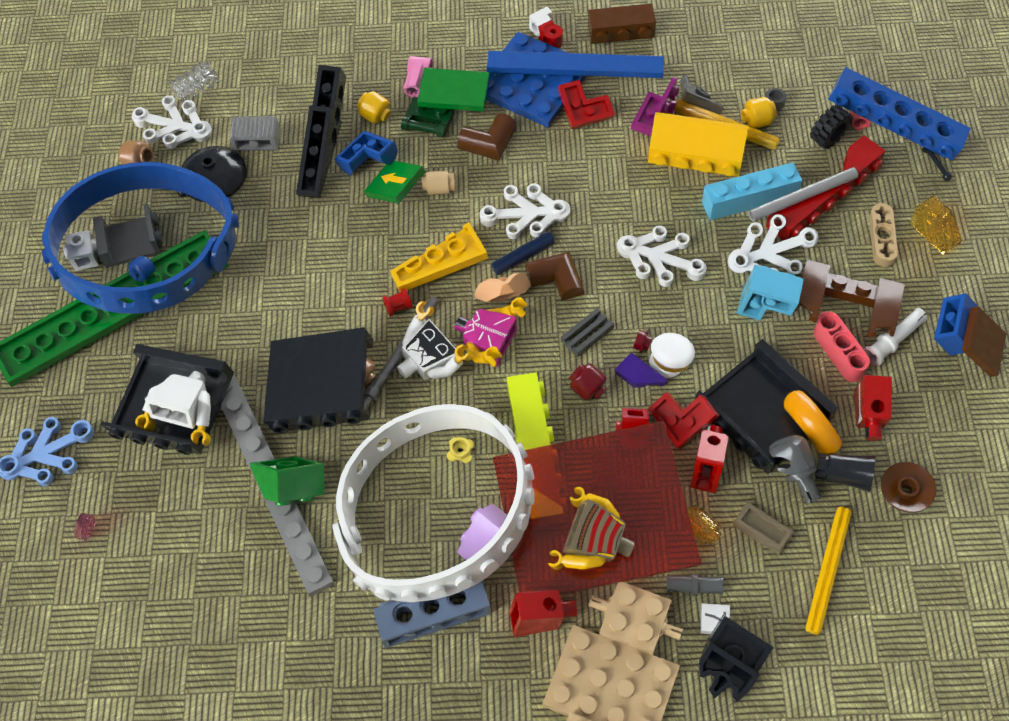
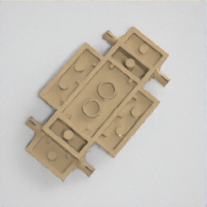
(615, 671)

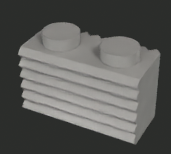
(255, 133)

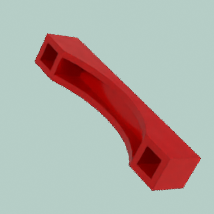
(864, 157)

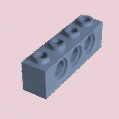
(422, 623)

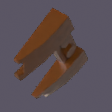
(883, 298)

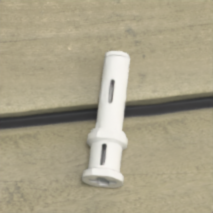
(887, 344)

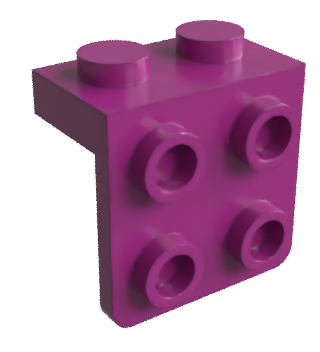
(654, 103)

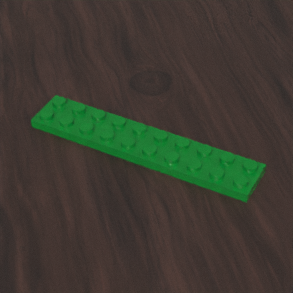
(80, 324)

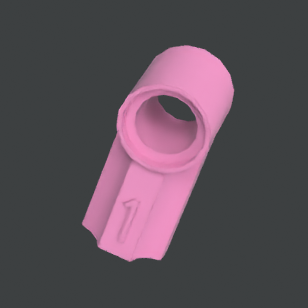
(415, 72)

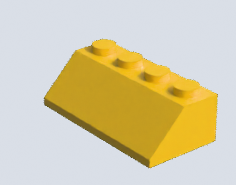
(697, 144)

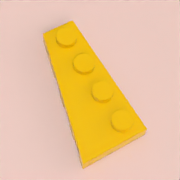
(451, 255)

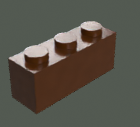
(621, 23)

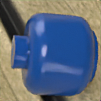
(141, 268)

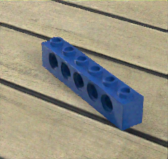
(899, 114)

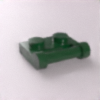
(440, 117)

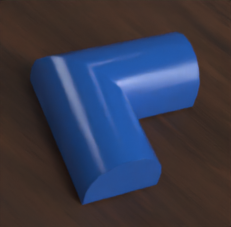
(363, 147)

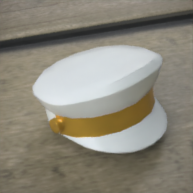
(671, 354)

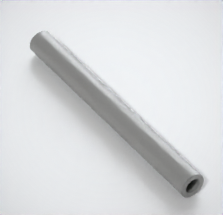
(802, 194)

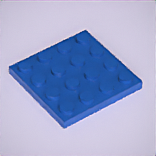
(529, 94)

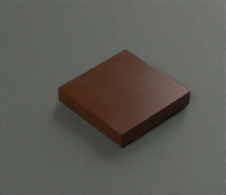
(984, 341)

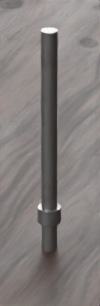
(372, 391)

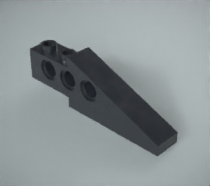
(321, 131)

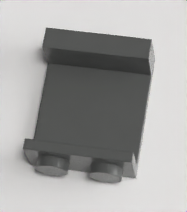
(128, 239)

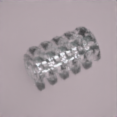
(194, 81)

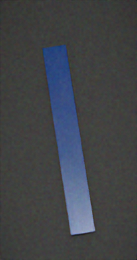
(575, 64)

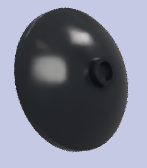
(219, 165)

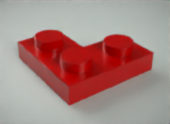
(583, 111)
(686, 423)

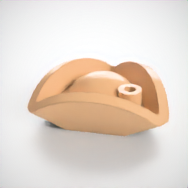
(502, 288)

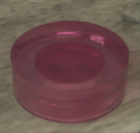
(84, 526)

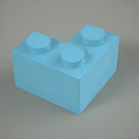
(770, 291)

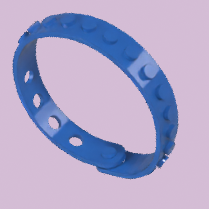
(129, 178)

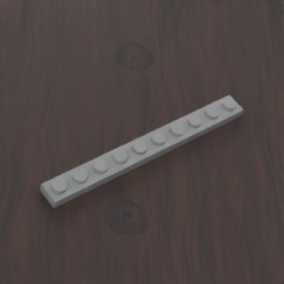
(287, 518)

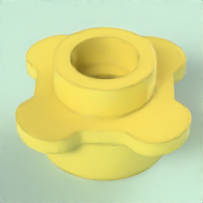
(460, 443)

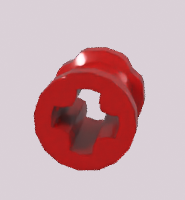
(397, 302)

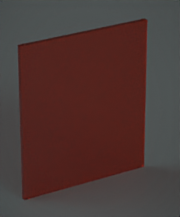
(630, 470)

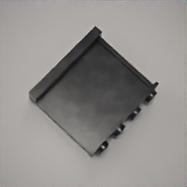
(153, 369)
(317, 380)
(753, 404)

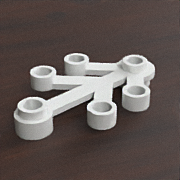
(197, 130)
(527, 211)
(767, 250)
(658, 256)

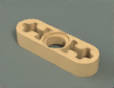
(879, 243)

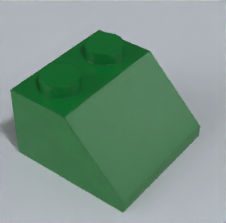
(289, 479)

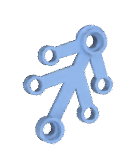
(42, 451)

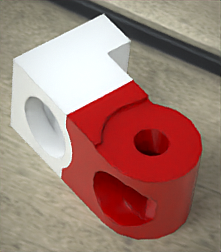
(544, 28)

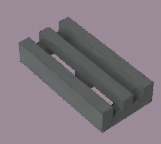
(601, 319)

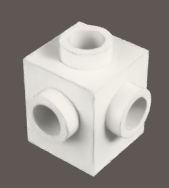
(81, 250)

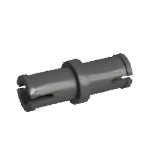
(695, 584)

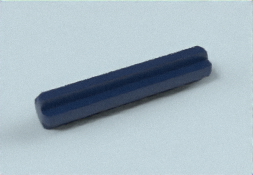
(523, 253)

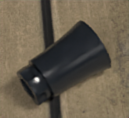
(846, 470)

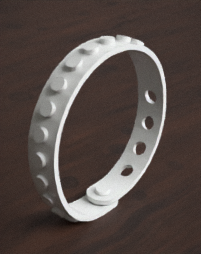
(473, 569)

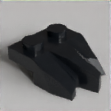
(733, 658)

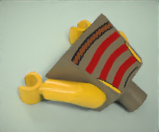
(593, 535)

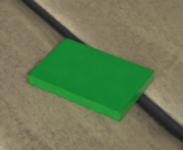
(453, 89)

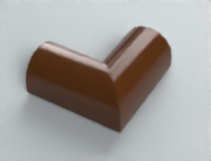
(490, 143)
(559, 269)

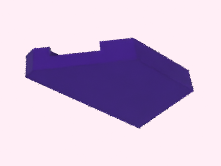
(638, 373)

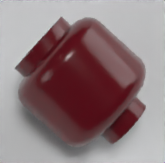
(588, 381)

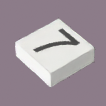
(711, 615)

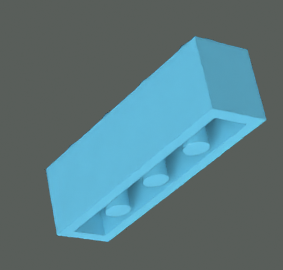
(749, 190)

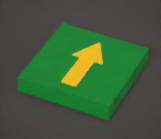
(394, 181)

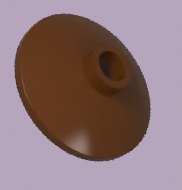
(915, 479)

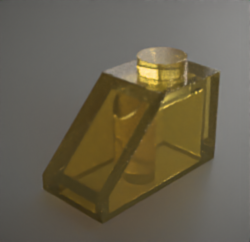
(936, 224)

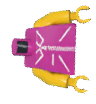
(491, 331)

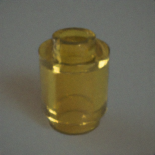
(704, 526)

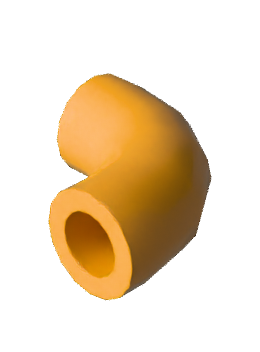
(812, 422)

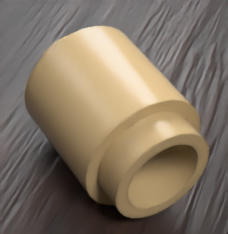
(438, 182)

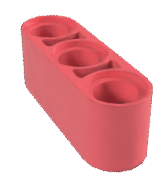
(841, 357)

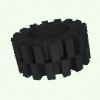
(831, 126)

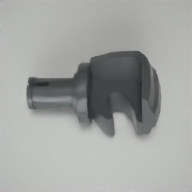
(802, 464)

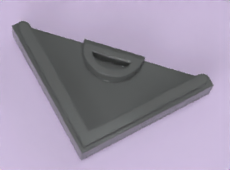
(698, 96)

